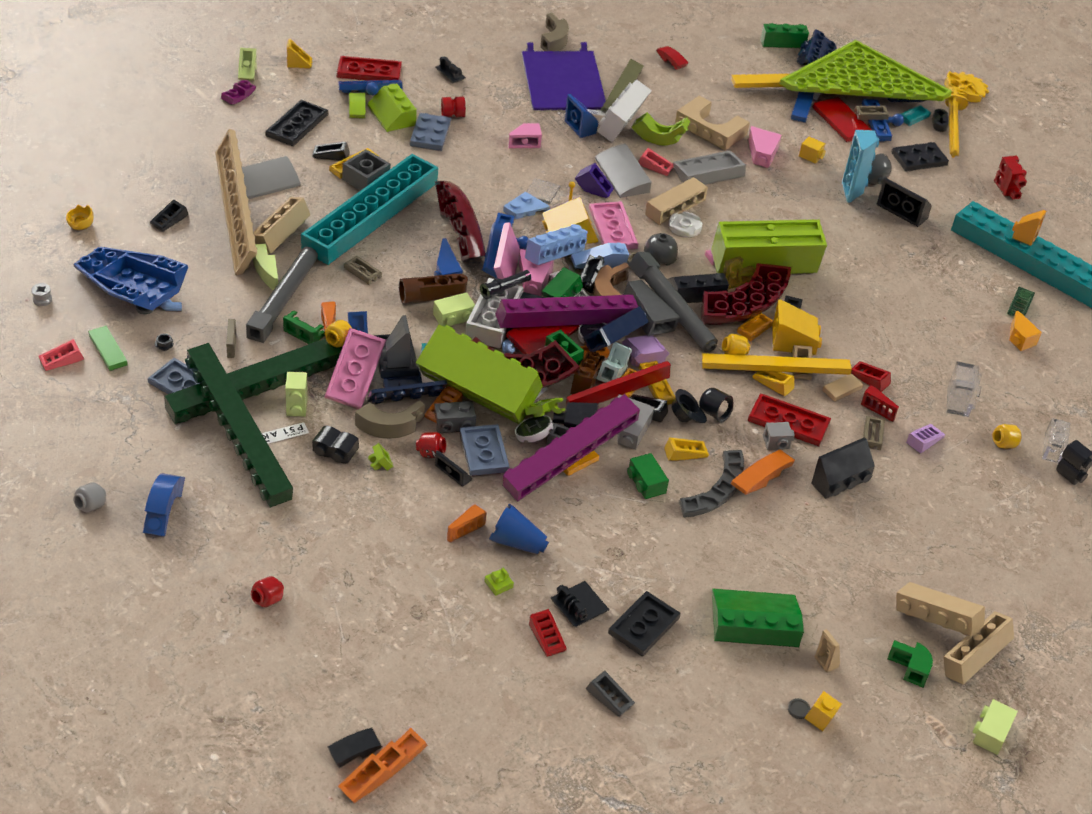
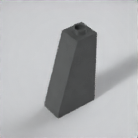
(659, 314)

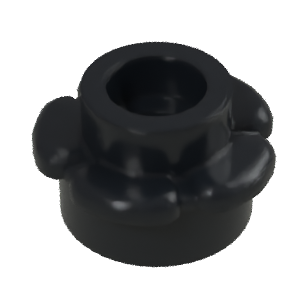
(164, 342)

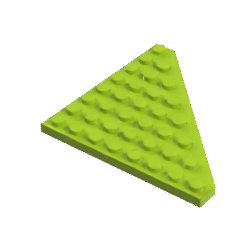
(863, 72)

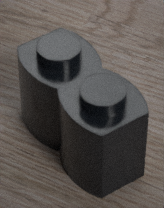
(335, 444)
(1075, 462)

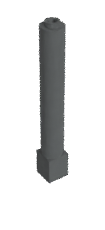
(648, 269)
(261, 322)

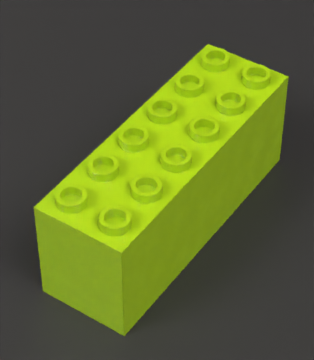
(772, 242)
(480, 373)

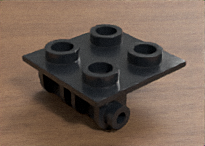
(579, 603)

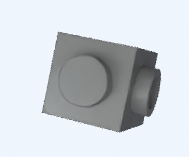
(778, 435)

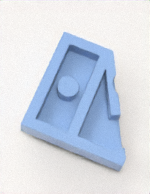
(525, 206)

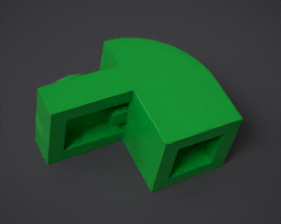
(917, 660)

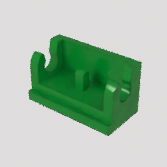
(301, 329)

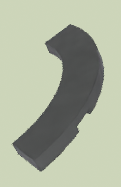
(720, 491)

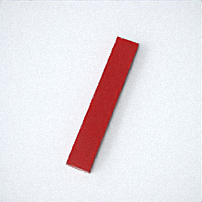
(622, 385)

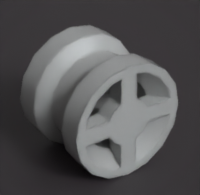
(41, 294)

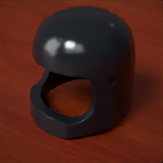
(711, 401)

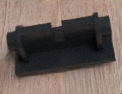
(450, 70)
(590, 272)

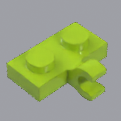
(543, 406)

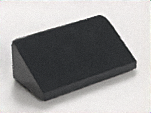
(451, 469)

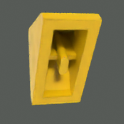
(297, 56)

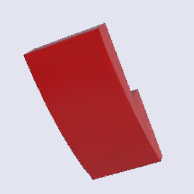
(675, 58)

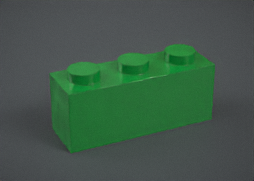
(784, 35)

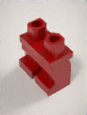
(1011, 178)

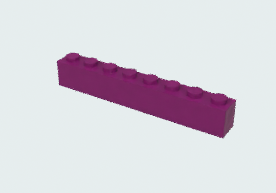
(563, 310)
(570, 447)

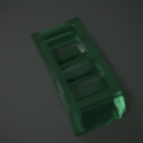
(1025, 295)

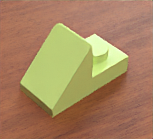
(247, 64)

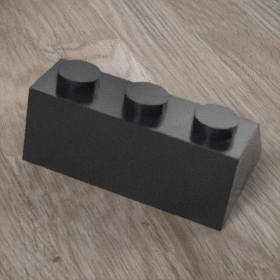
(903, 203)
(693, 286)
(843, 468)

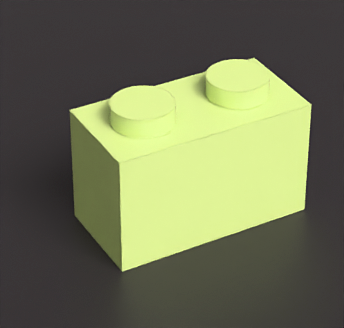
(453, 309)
(296, 394)
(994, 727)

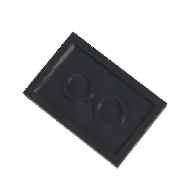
(920, 156)
(644, 623)

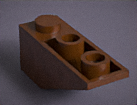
(588, 372)

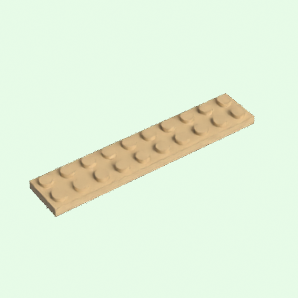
(235, 203)

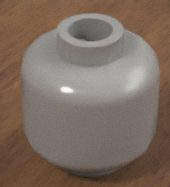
(89, 497)

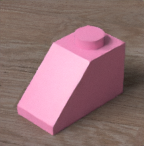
(526, 136)

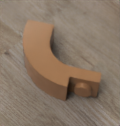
(609, 277)

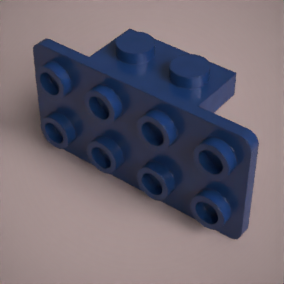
(815, 48)
(407, 386)

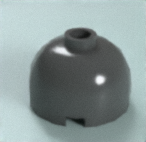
(880, 169)
(662, 248)

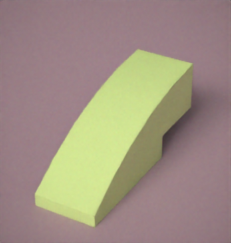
(266, 266)

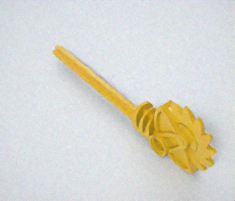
(964, 89)

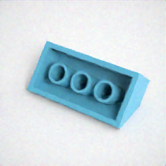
(859, 163)

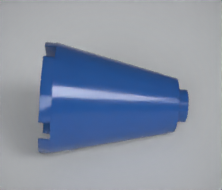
(518, 532)

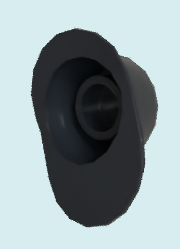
(687, 408)

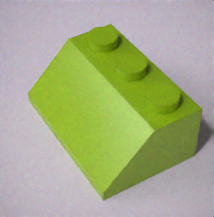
(393, 108)

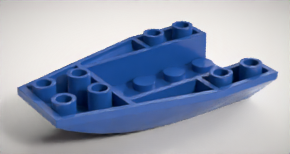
(133, 276)

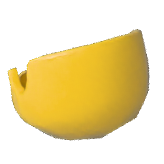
(80, 217)

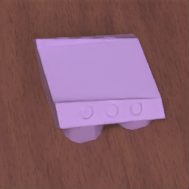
(645, 349)

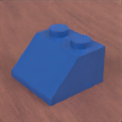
(579, 118)

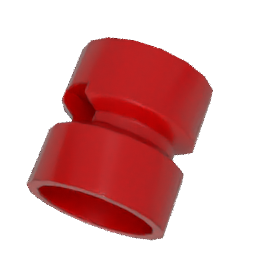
(453, 107)

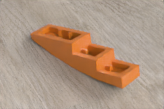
(762, 471)
(383, 766)

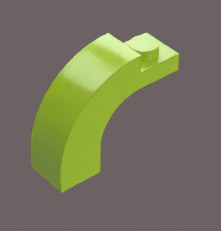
(659, 134)

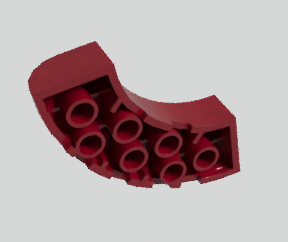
(456, 205)
(748, 299)
(550, 362)

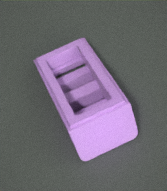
(924, 438)

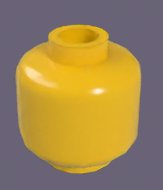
(337, 333)
(735, 345)
(1007, 436)

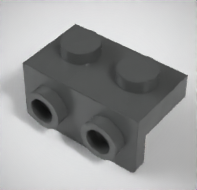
(454, 415)

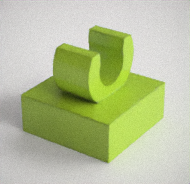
(380, 458)
(499, 581)

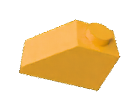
(1028, 227)
(1023, 332)

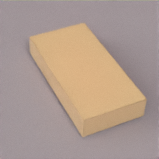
(842, 387)

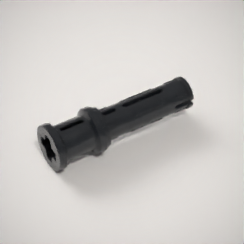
(498, 286)

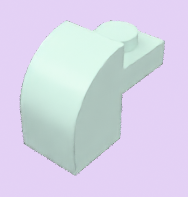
(616, 363)

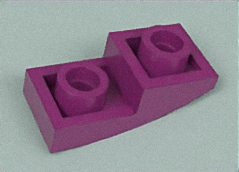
(239, 92)

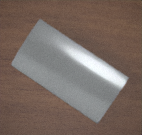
(711, 167)
(623, 171)
(269, 177)

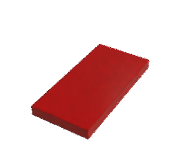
(368, 69)
(840, 117)
(534, 338)
(806, 424)

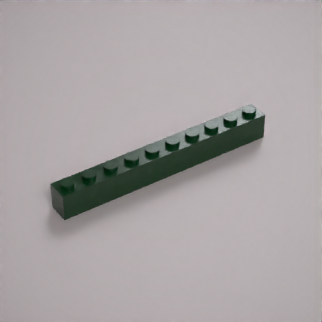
(256, 378)
(239, 425)

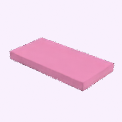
(613, 224)
(507, 253)
(355, 368)

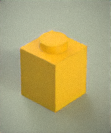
(812, 150)
(823, 711)

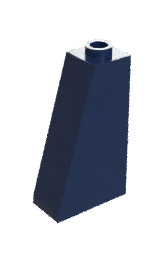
(615, 329)

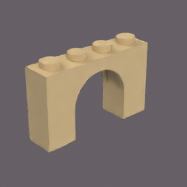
(721, 135)

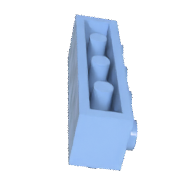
(556, 244)

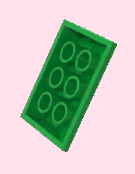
(757, 618)

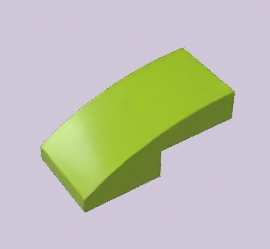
(356, 105)

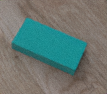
(915, 115)

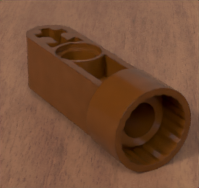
(431, 287)

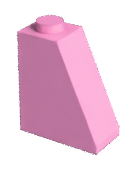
(763, 146)
(539, 274)

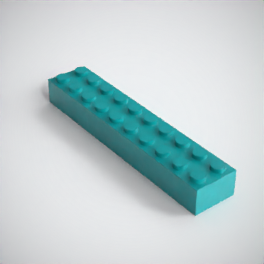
(370, 208)
(1040, 259)

